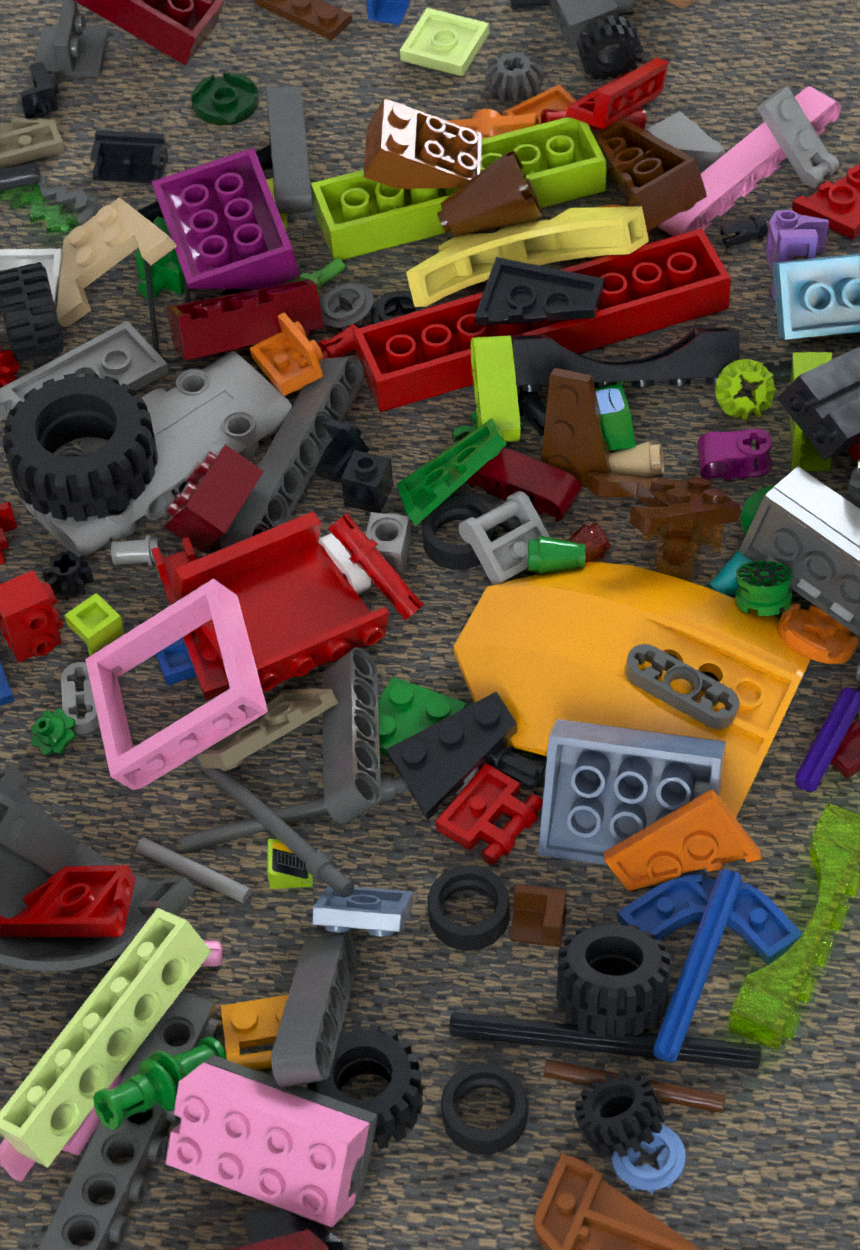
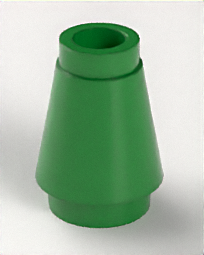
(554, 555)

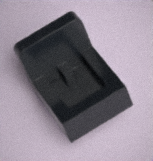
(40, 99)
(339, 451)

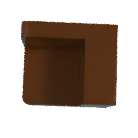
(538, 915)

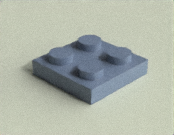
(365, 908)

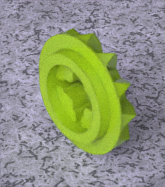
(729, 384)

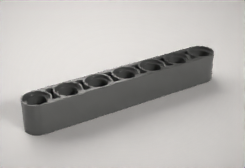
(297, 449)

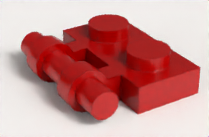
(478, 808)

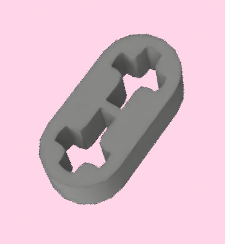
(72, 698)

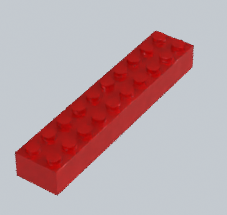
(643, 292)

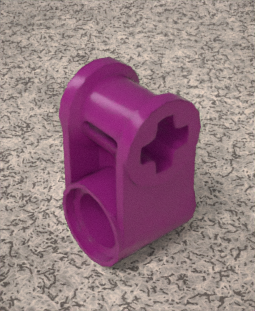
(731, 454)

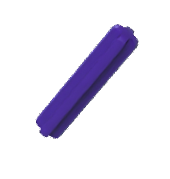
(828, 740)

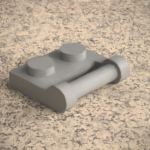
(509, 552)

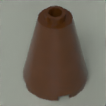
(492, 199)

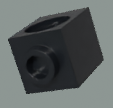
(367, 481)

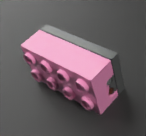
(271, 1140)

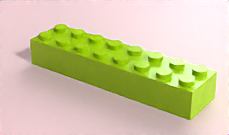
(369, 216)

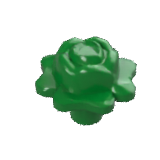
(53, 732)

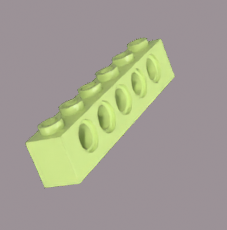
(102, 1037)

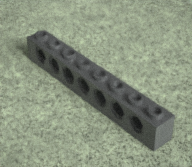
(97, 1174)

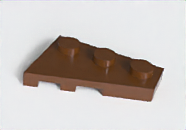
(573, 427)

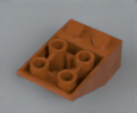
(419, 149)

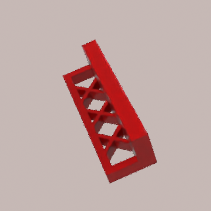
(621, 95)

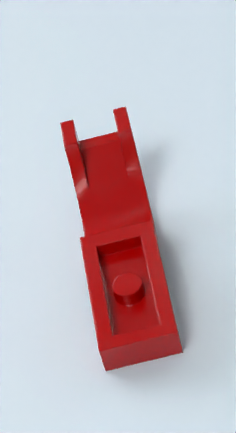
(207, 666)

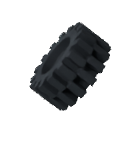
(608, 34)
(618, 1133)

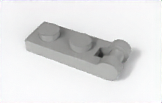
(797, 138)

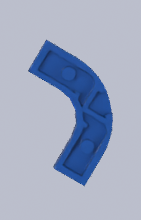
(684, 902)

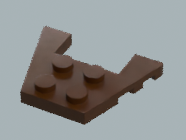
(667, 500)

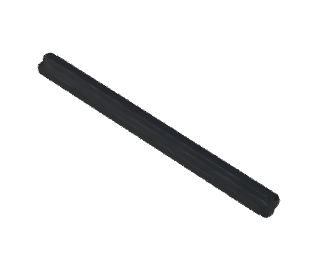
(570, 1037)

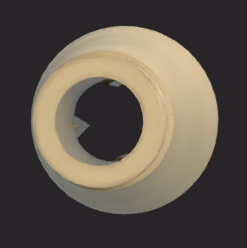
(642, 460)

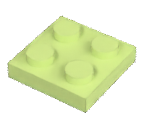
(444, 42)

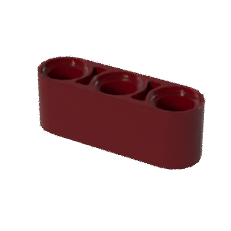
(547, 487)

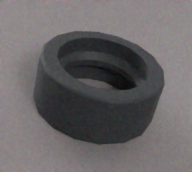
(447, 555)
(474, 936)
(484, 1141)

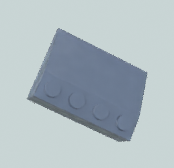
(616, 782)

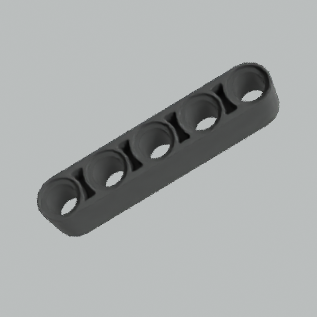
(288, 149)
(351, 737)
(315, 1010)

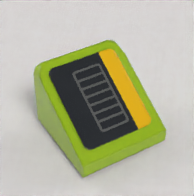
(285, 868)

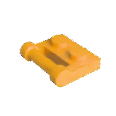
(252, 1025)

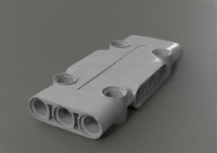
(201, 414)

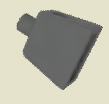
(575, 15)

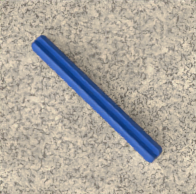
(697, 966)

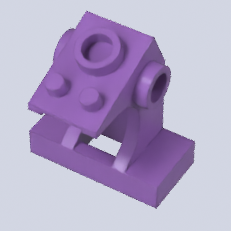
(794, 236)

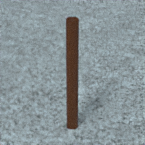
(664, 1091)

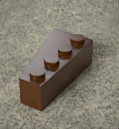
(650, 172)

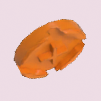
(816, 635)

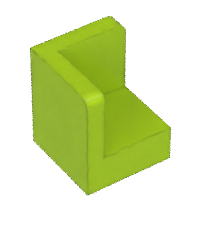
(95, 623)

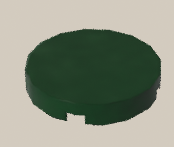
(234, 105)

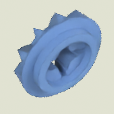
(669, 1163)

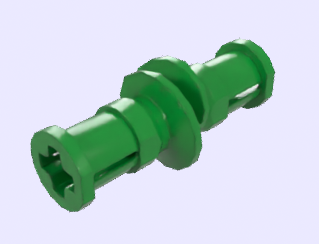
(154, 1084)

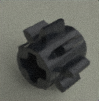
(68, 574)

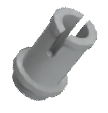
(135, 551)

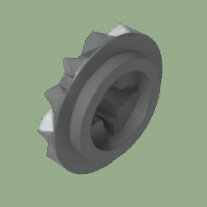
(351, 294)

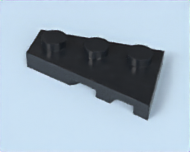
(536, 294)

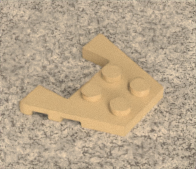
(98, 247)

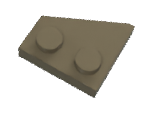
(28, 141)

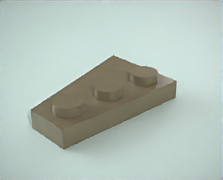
(285, 713)

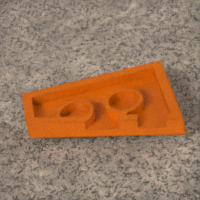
(684, 841)

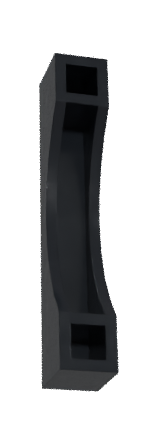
(697, 355)

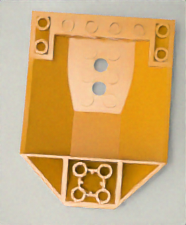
(562, 648)

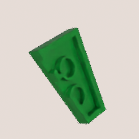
(445, 473)

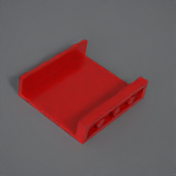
(290, 598)

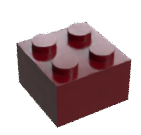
(212, 497)

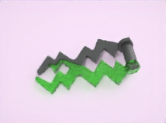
(56, 221)

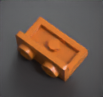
(289, 357)

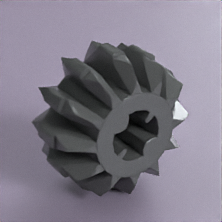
(514, 76)

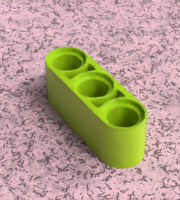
(496, 384)

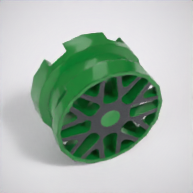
(764, 587)

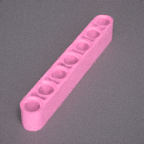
(746, 164)

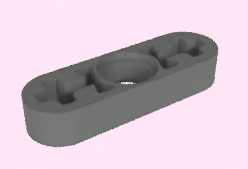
(686, 703)

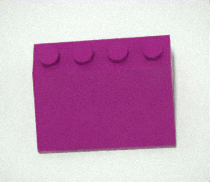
(226, 225)

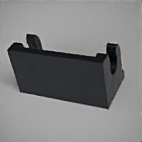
(128, 156)

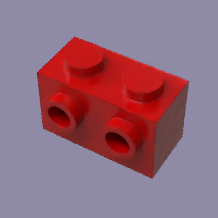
(28, 616)

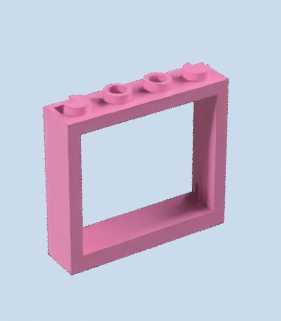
(200, 727)

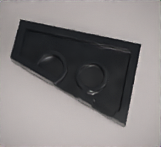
(447, 752)

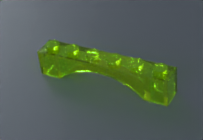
(772, 995)

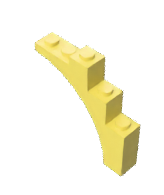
(567, 236)

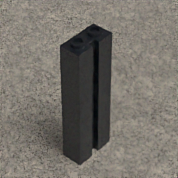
(827, 404)

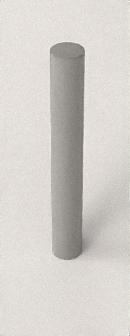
(193, 870)

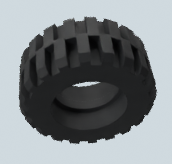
(88, 482)

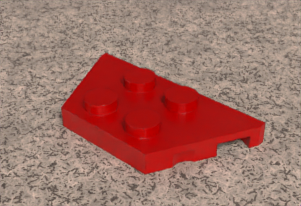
(76, 904)

